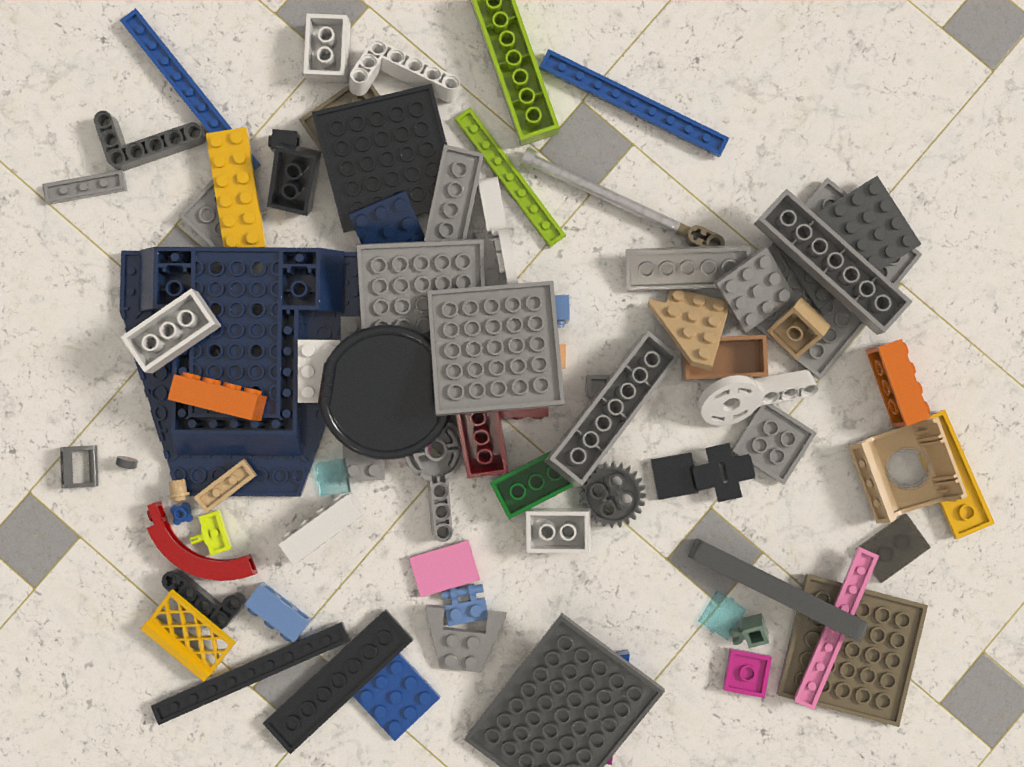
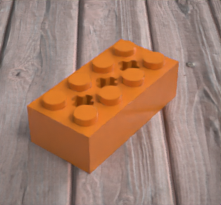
(898, 383)
(213, 396)

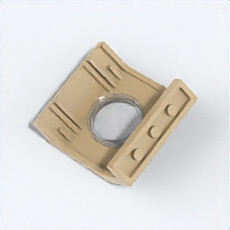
(907, 469)

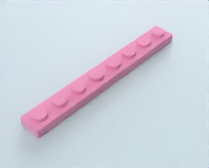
(830, 639)

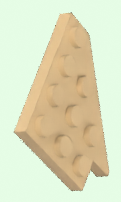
(693, 324)

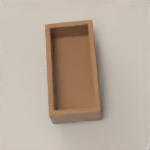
(734, 357)

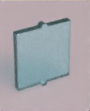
(332, 477)
(722, 615)

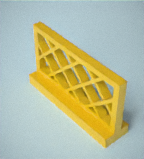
(180, 646)

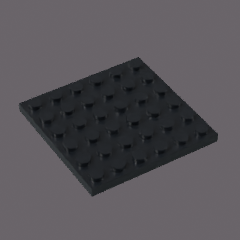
(382, 149)

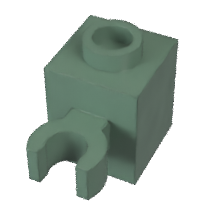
(752, 630)

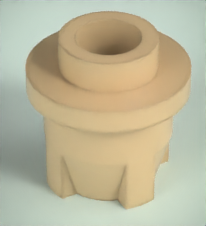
(178, 490)

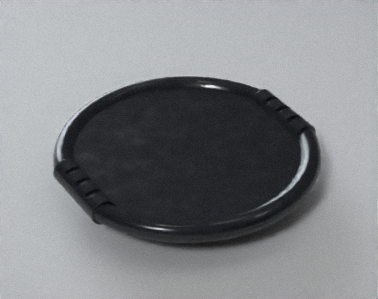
(381, 393)

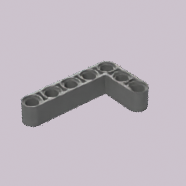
(146, 144)

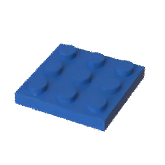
(397, 696)

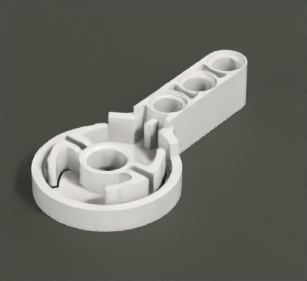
(497, 228)
(727, 404)

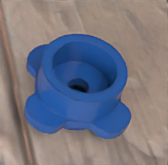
(187, 514)

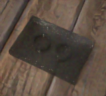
(896, 547)

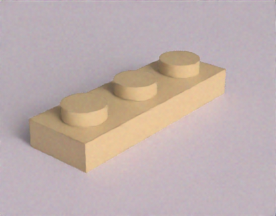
(225, 486)

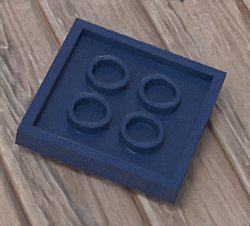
(387, 221)

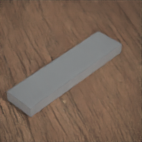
(84, 187)

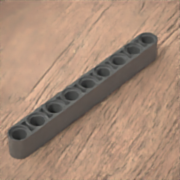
(778, 590)

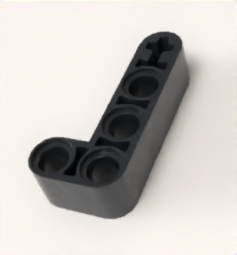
(200, 595)

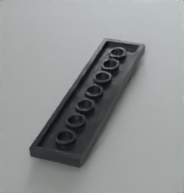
(338, 681)

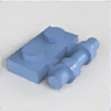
(465, 611)

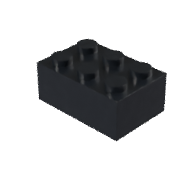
(293, 178)

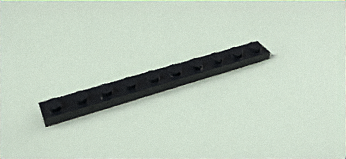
(250, 673)

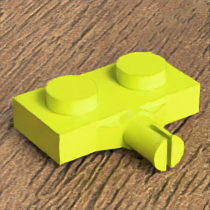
(213, 533)

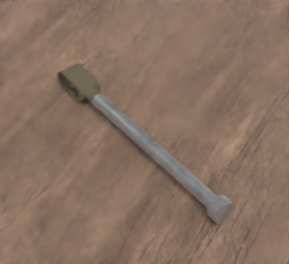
(531, 159)

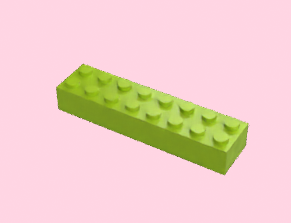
(516, 69)

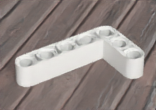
(403, 66)

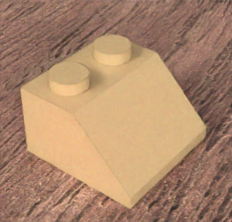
(799, 328)

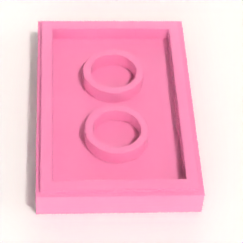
(444, 568)

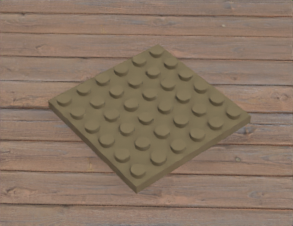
(867, 675)

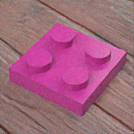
(747, 672)

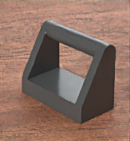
(67, 466)

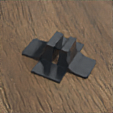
(734, 469)

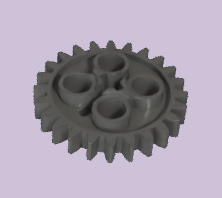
(629, 486)

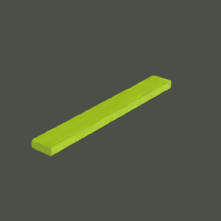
(510, 177)

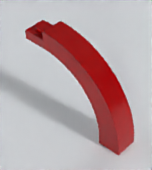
(189, 560)

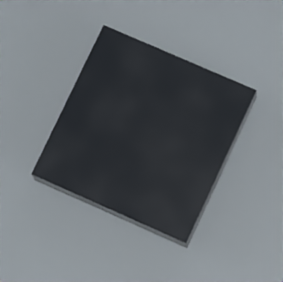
(674, 476)

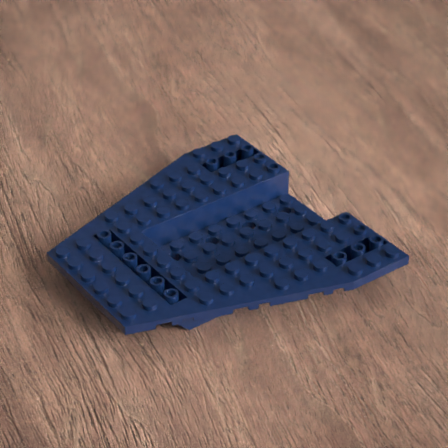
(301, 300)

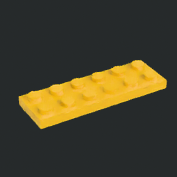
(235, 188)
(972, 512)

